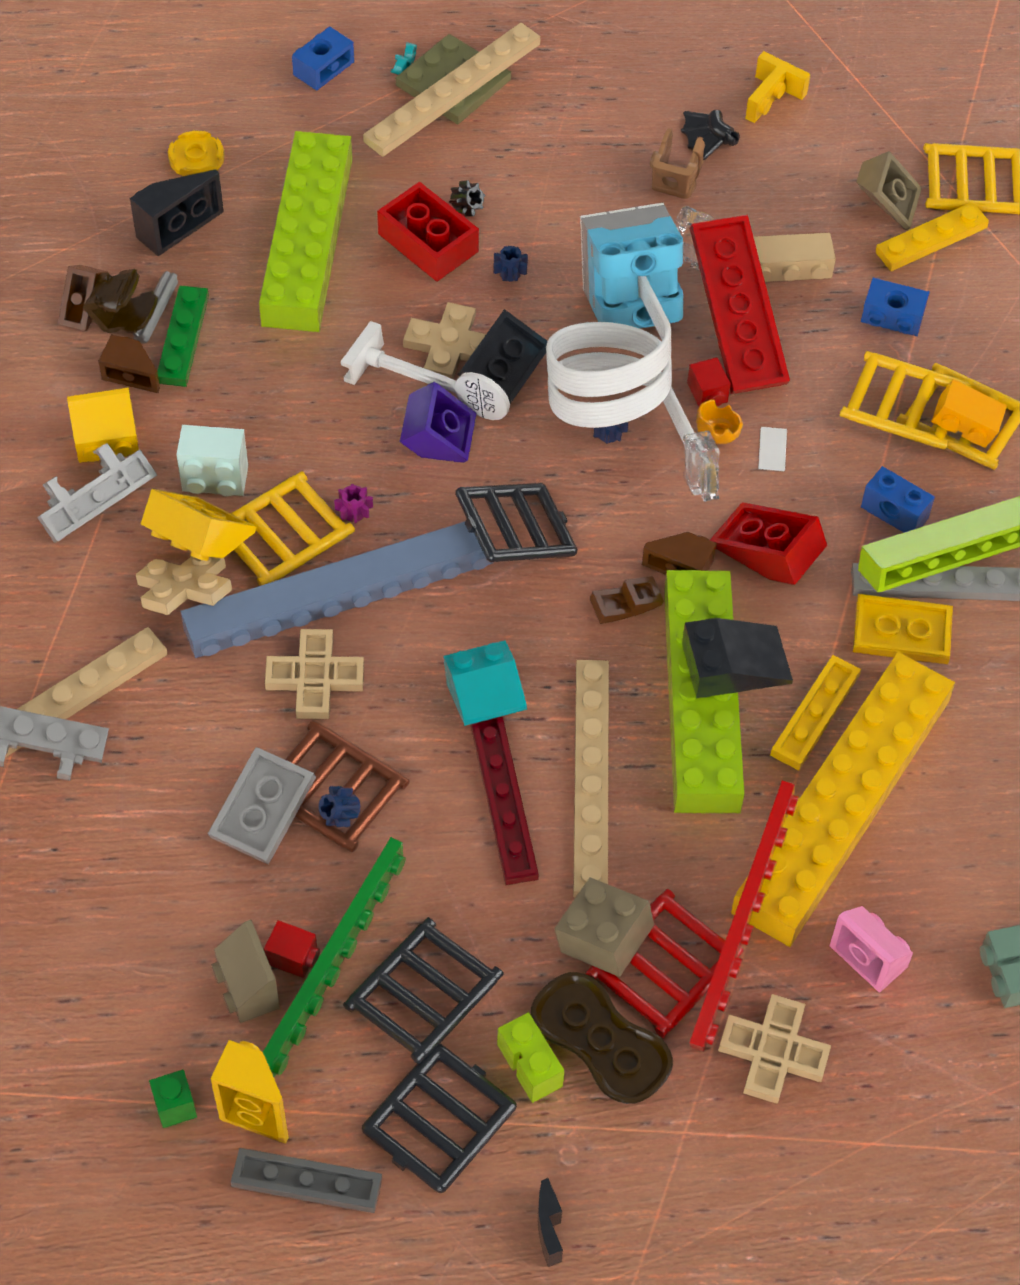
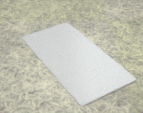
(772, 448)

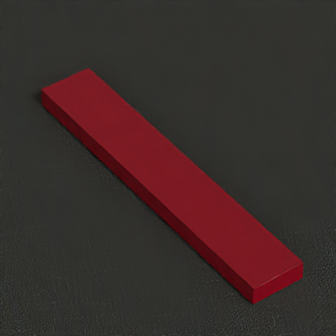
(504, 801)

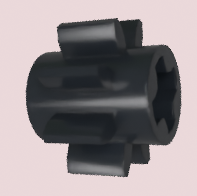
(467, 198)

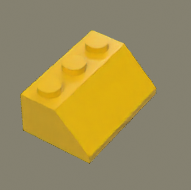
(194, 524)
(248, 1092)

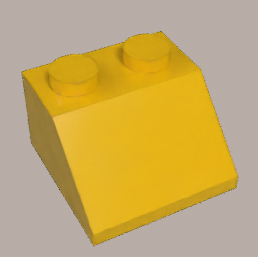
(101, 420)

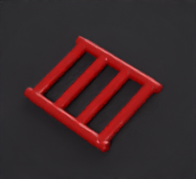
(685, 999)

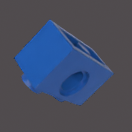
(323, 58)
(894, 306)
(897, 501)

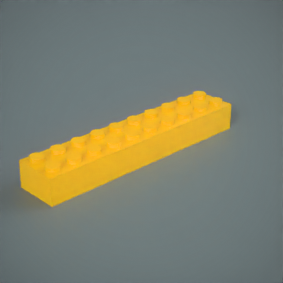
(849, 793)

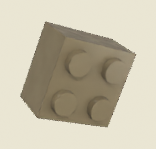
(604, 926)

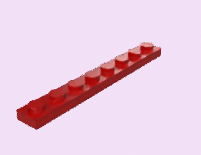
(740, 929)

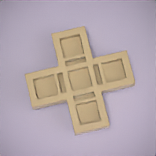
(445, 341)
(174, 583)
(314, 673)
(774, 1048)

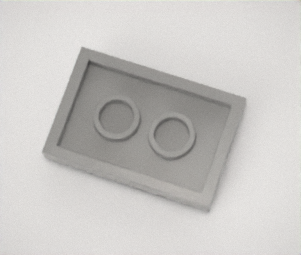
(262, 805)

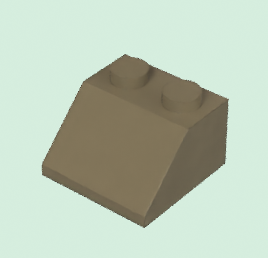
(246, 974)

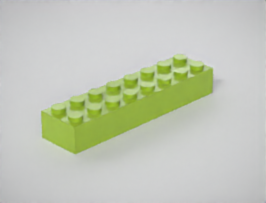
(306, 232)
(706, 729)

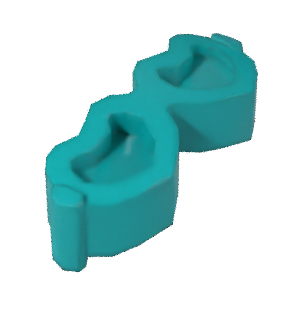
(405, 61)

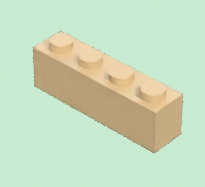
(796, 256)

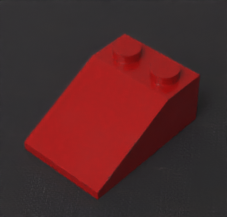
(772, 541)

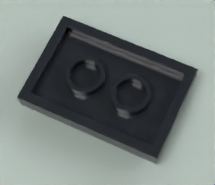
(507, 354)

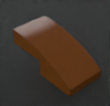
(631, 599)

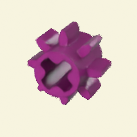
(353, 503)

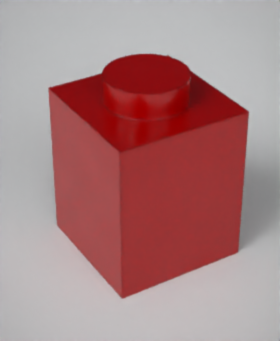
(708, 382)
(291, 949)

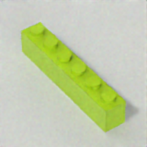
(941, 545)

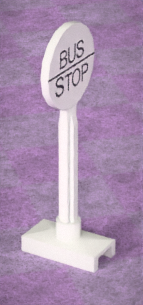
(471, 388)

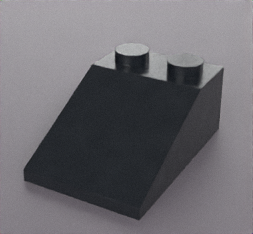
(175, 209)
(733, 656)

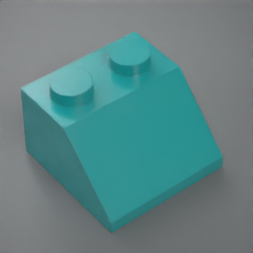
(484, 682)

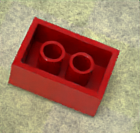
(428, 231)

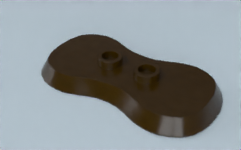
(621, 1056)

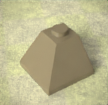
(890, 187)

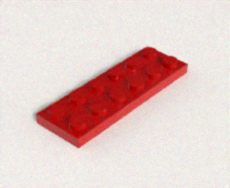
(739, 304)

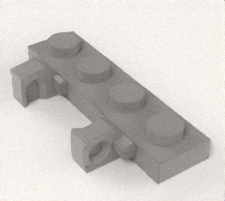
(117, 480)
(64, 738)

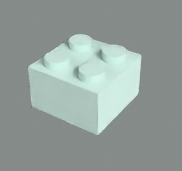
(212, 460)

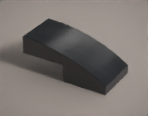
(548, 1216)

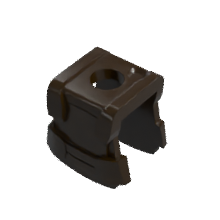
(115, 296)

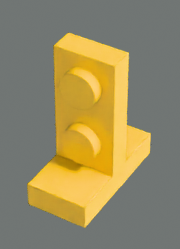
(777, 78)

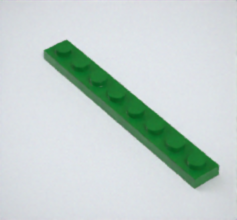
(340, 946)

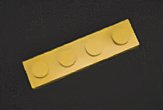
(931, 236)
(815, 712)

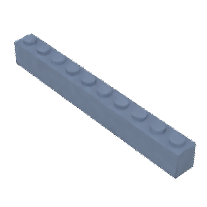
(332, 589)

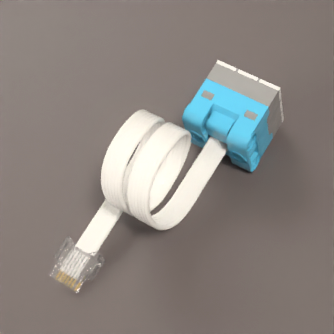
(631, 285)

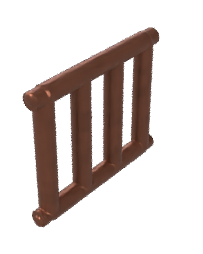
(368, 765)

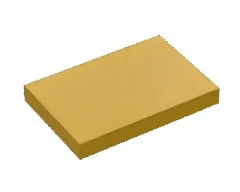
(903, 626)

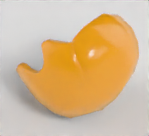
(722, 423)

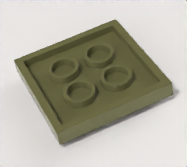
(439, 62)

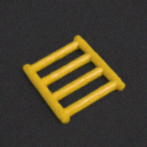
(961, 153)
(881, 420)
(962, 445)
(316, 545)

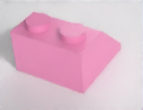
(870, 947)

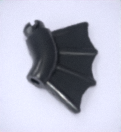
(710, 128)

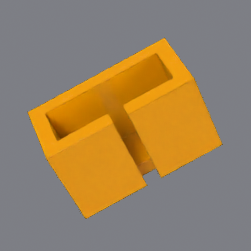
(969, 412)

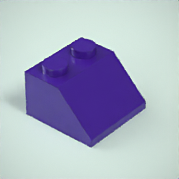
(438, 425)

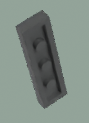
(306, 1180)

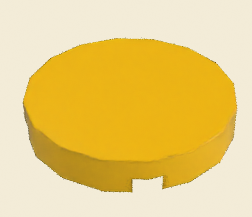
(195, 153)

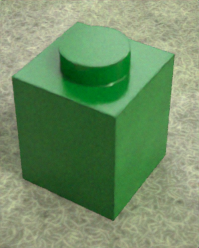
(173, 1098)

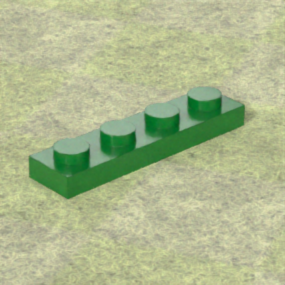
(182, 336)

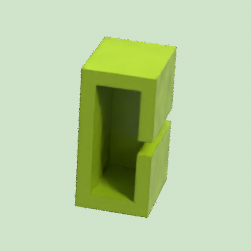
(539, 1067)

